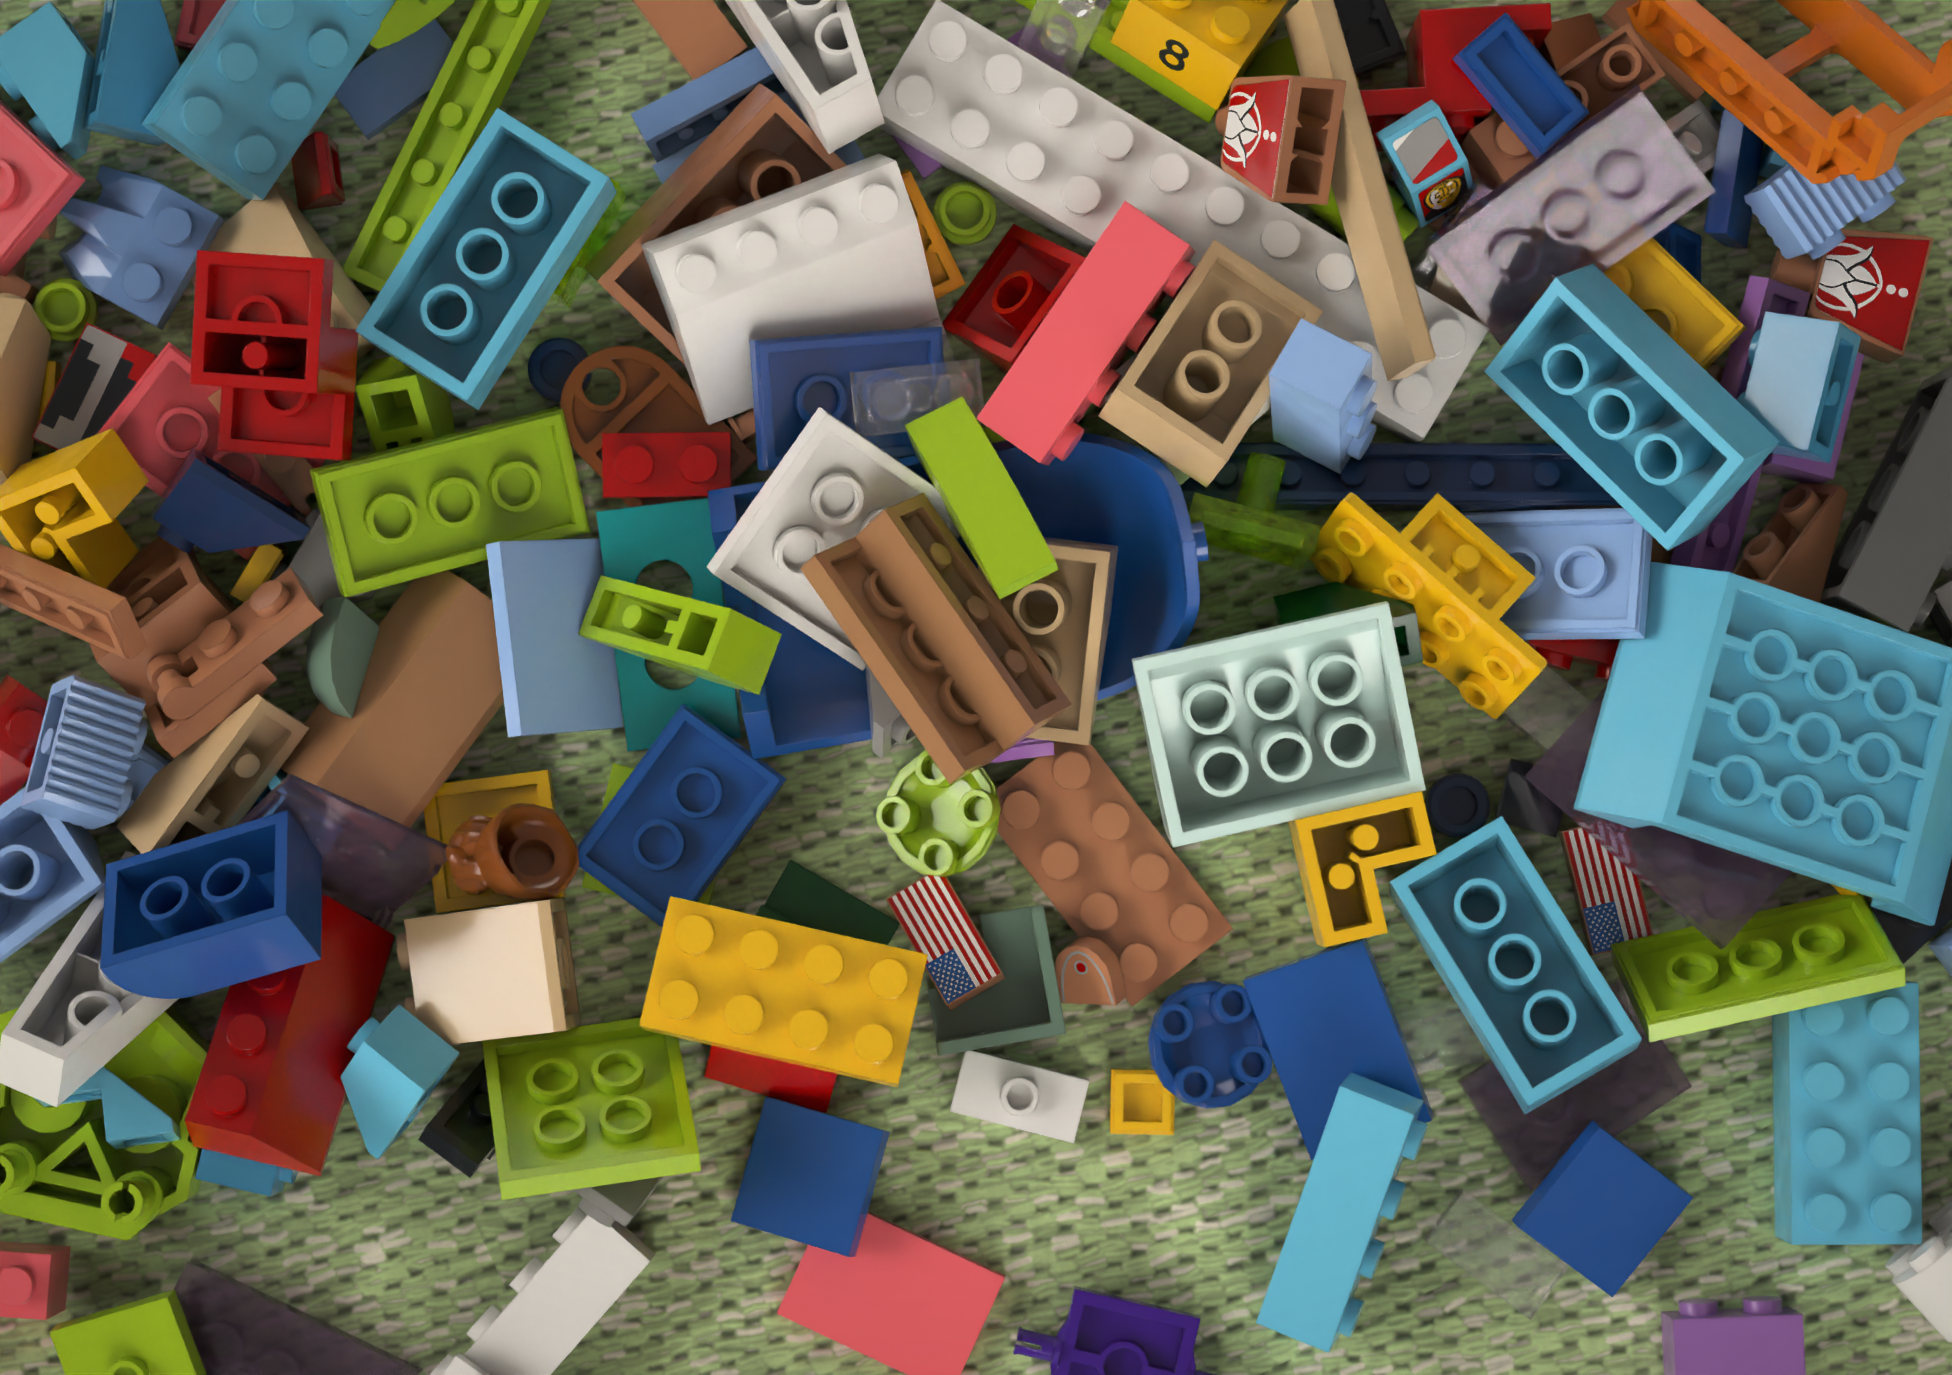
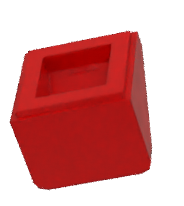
(318, 173)

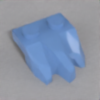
(137, 243)

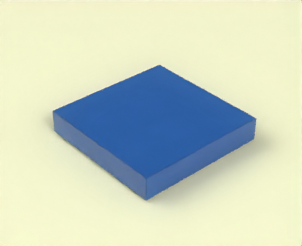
(810, 1176)
(1602, 1208)

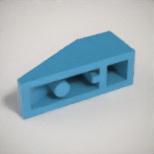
(130, 69)

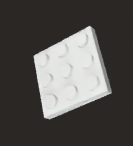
(814, 500)

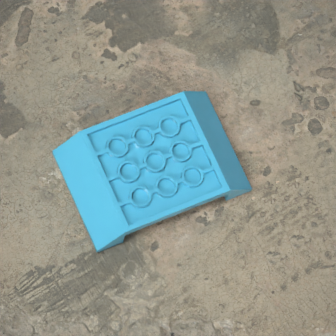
(1781, 737)

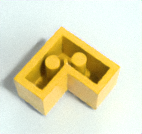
(68, 506)
(1339, 857)

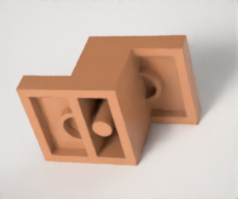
(172, 607)

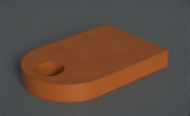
(648, 402)

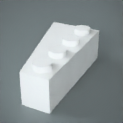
(817, 62)
(72, 1018)

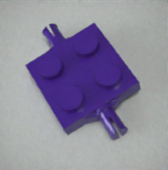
(1116, 1338)

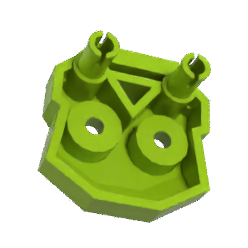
(129, 1182)

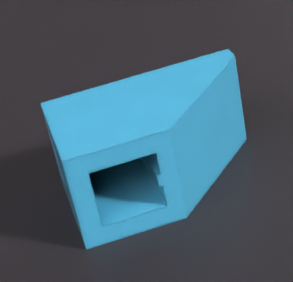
(53, 72)

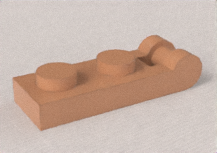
(232, 646)

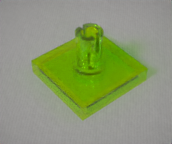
(1250, 523)

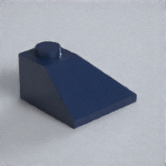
(222, 510)

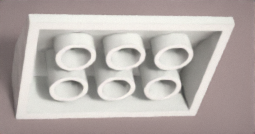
(791, 265)

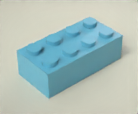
(261, 84)
(487, 259)
(1630, 406)
(1514, 965)
(1848, 1121)

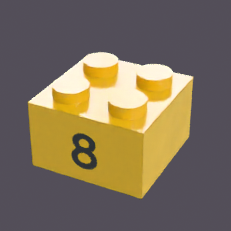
(1198, 41)

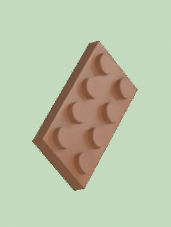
(1107, 866)

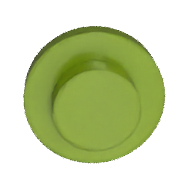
(965, 213)
(65, 308)

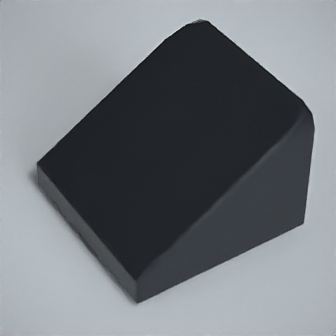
(1524, 804)

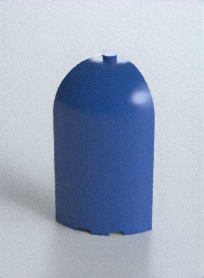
(1096, 495)

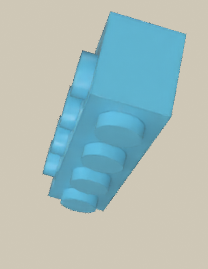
(1341, 1211)

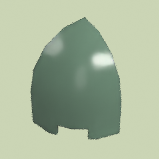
(340, 654)

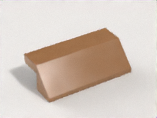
(936, 637)
(419, 706)

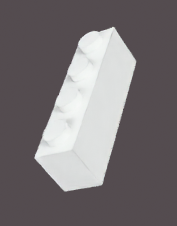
(557, 1299)

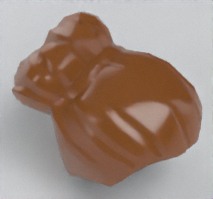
(516, 853)

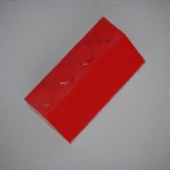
(282, 1045)

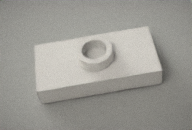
(1019, 1095)

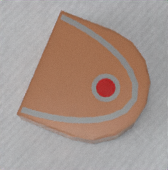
(1089, 973)

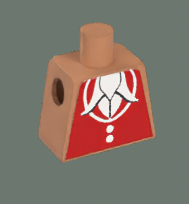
(1282, 135)
(1865, 284)

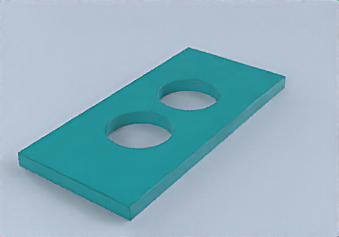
(628, 544)

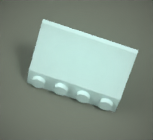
(1278, 724)

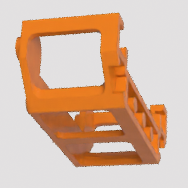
(1779, 111)

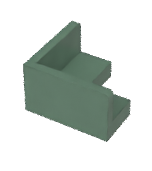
(1016, 1008)

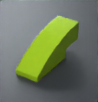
(980, 497)

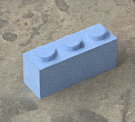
(1323, 397)

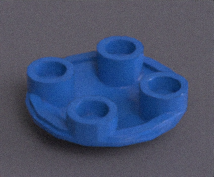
(1209, 1045)

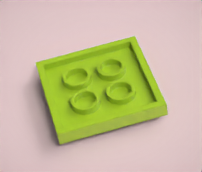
(588, 1108)

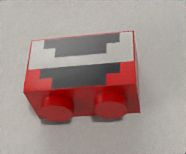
(91, 387)

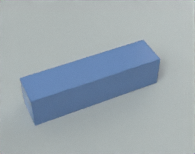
(702, 104)

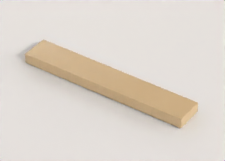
(1364, 198)

